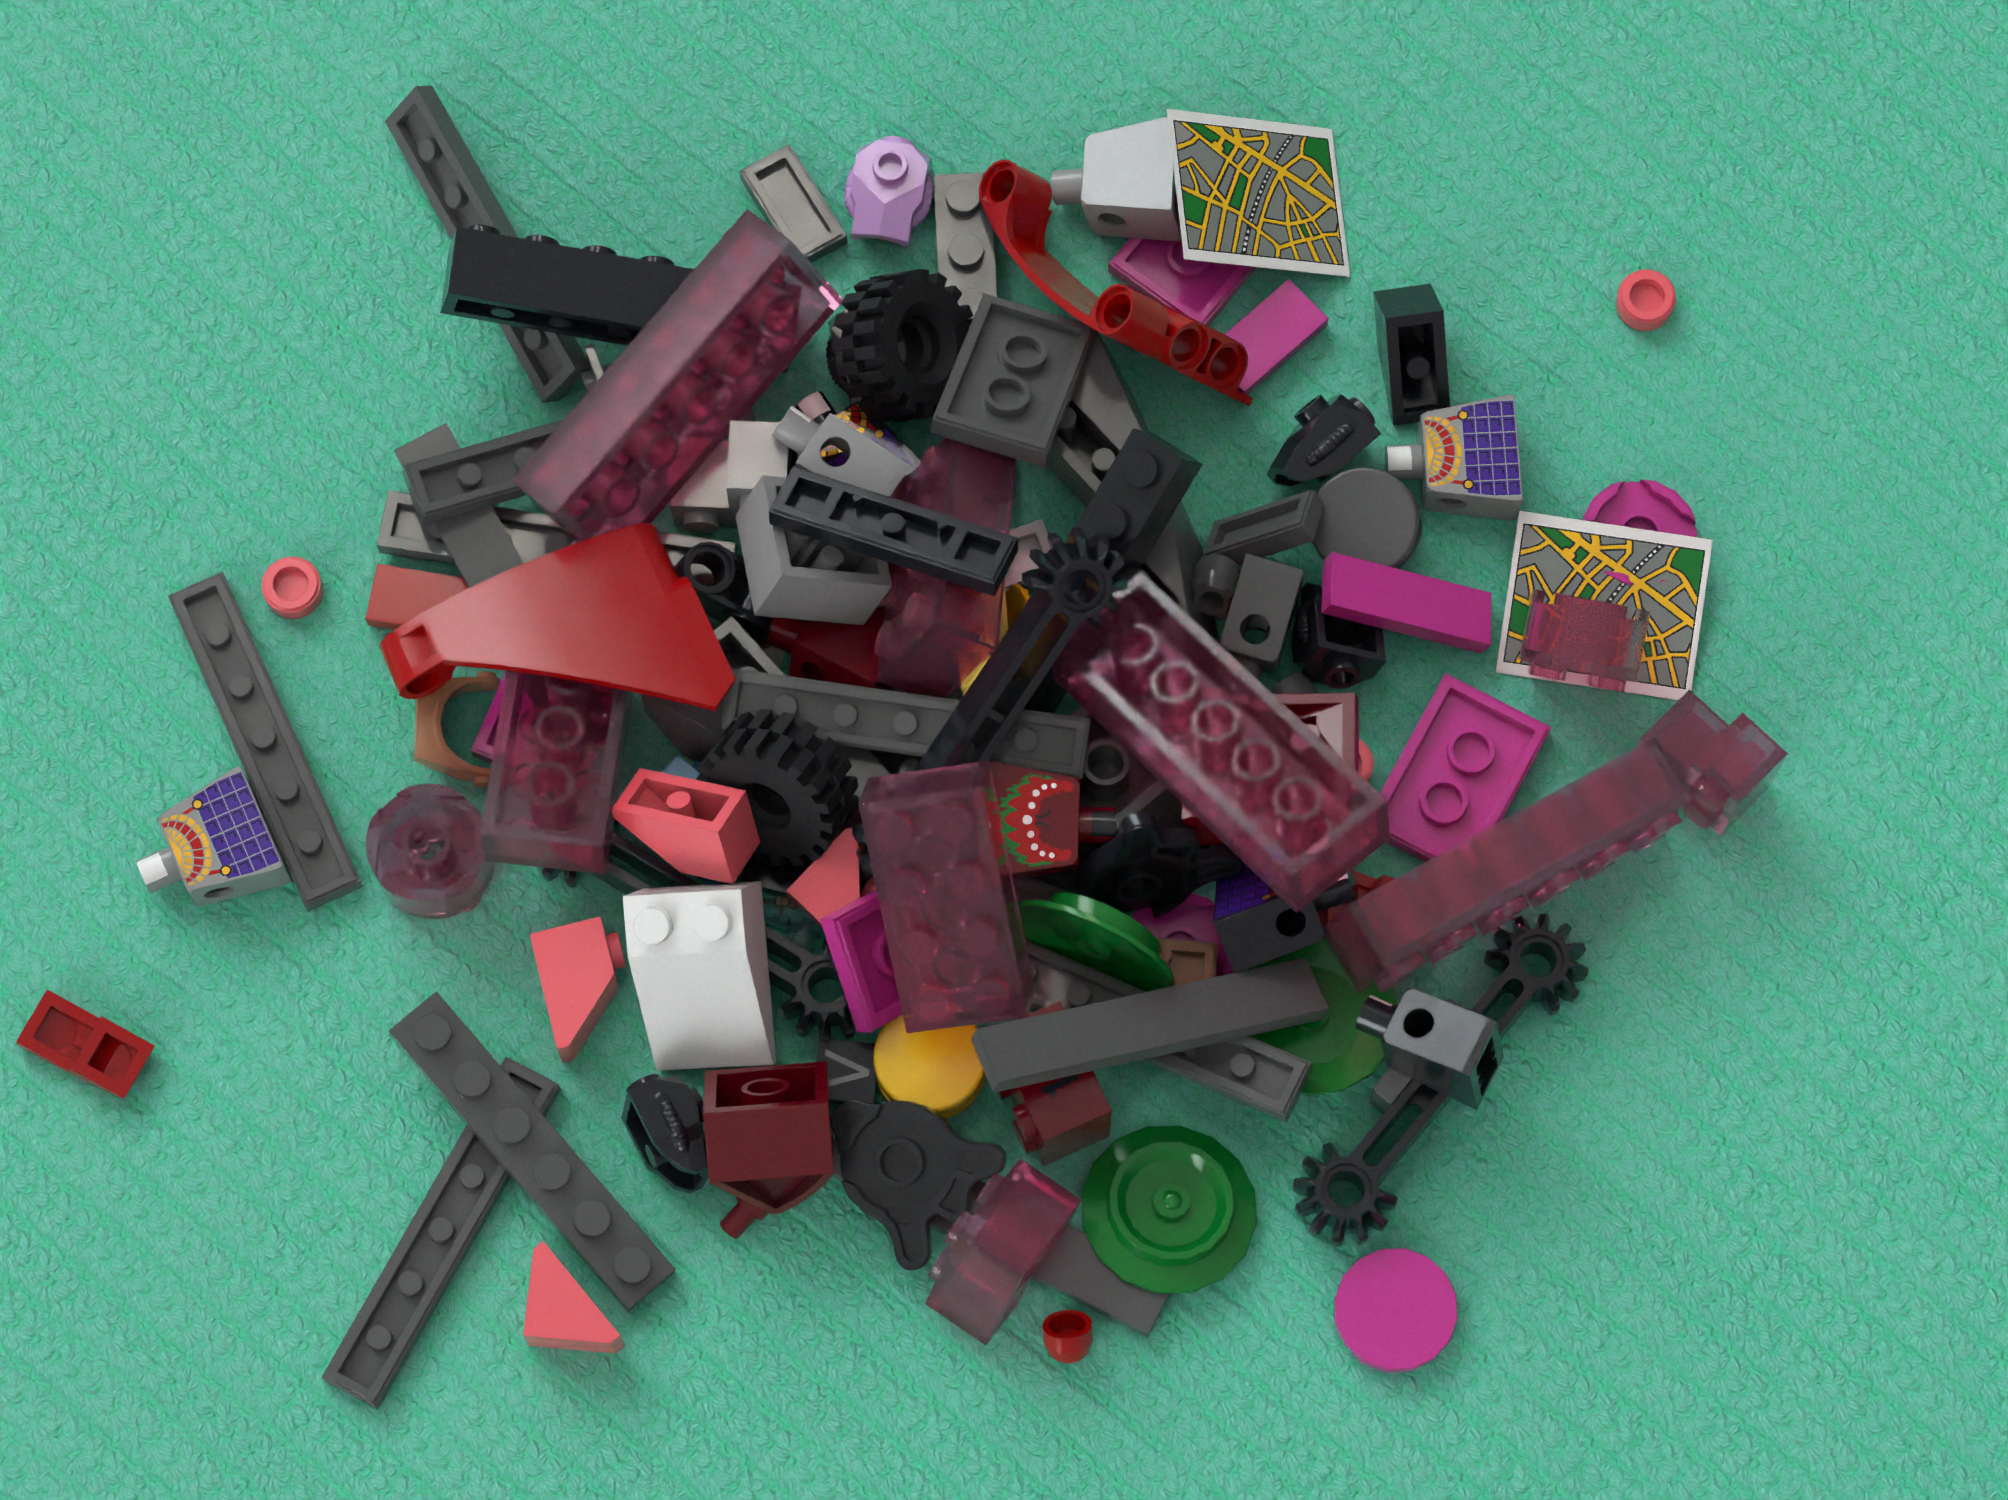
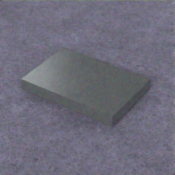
(1013, 380)

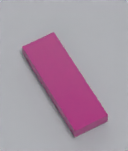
(1406, 602)

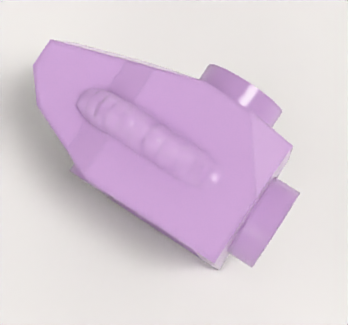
(889, 190)

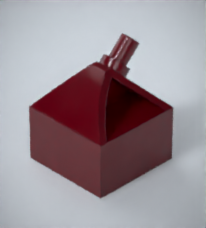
(767, 1137)

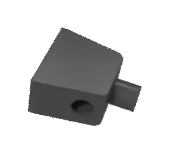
(1262, 601)

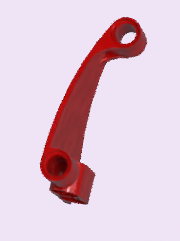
(1019, 214)
(581, 614)

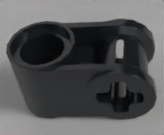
(730, 591)

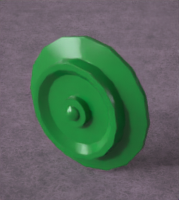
(1097, 938)
(1332, 1045)
(1168, 1209)

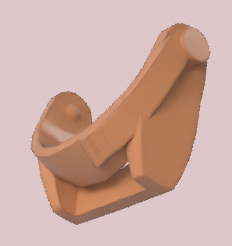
(429, 743)

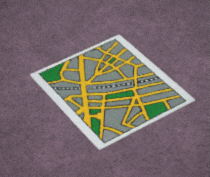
(1257, 193)
(1570, 560)

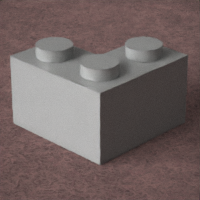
(729, 475)
(802, 575)

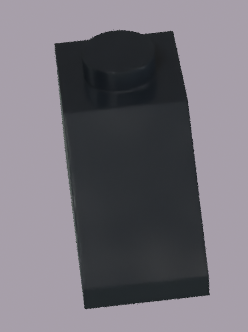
(1412, 351)

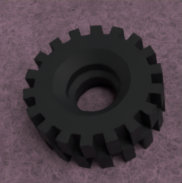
(869, 347)
(797, 765)

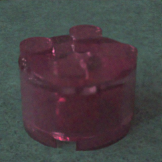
(1583, 638)
(406, 829)

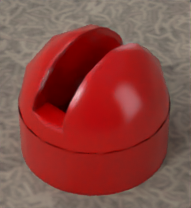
(1067, 1335)

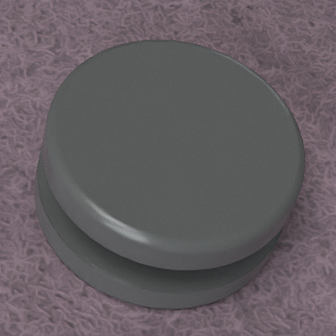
(1368, 518)

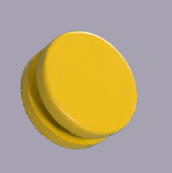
(929, 1067)

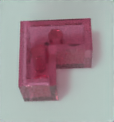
(1717, 761)
(999, 1249)

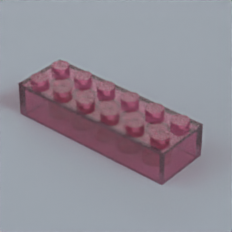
(680, 384)
(1223, 744)
(1503, 867)

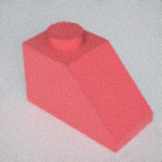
(690, 823)
(577, 978)

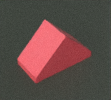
(830, 880)
(561, 1311)

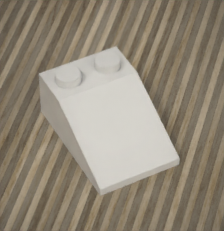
(702, 974)

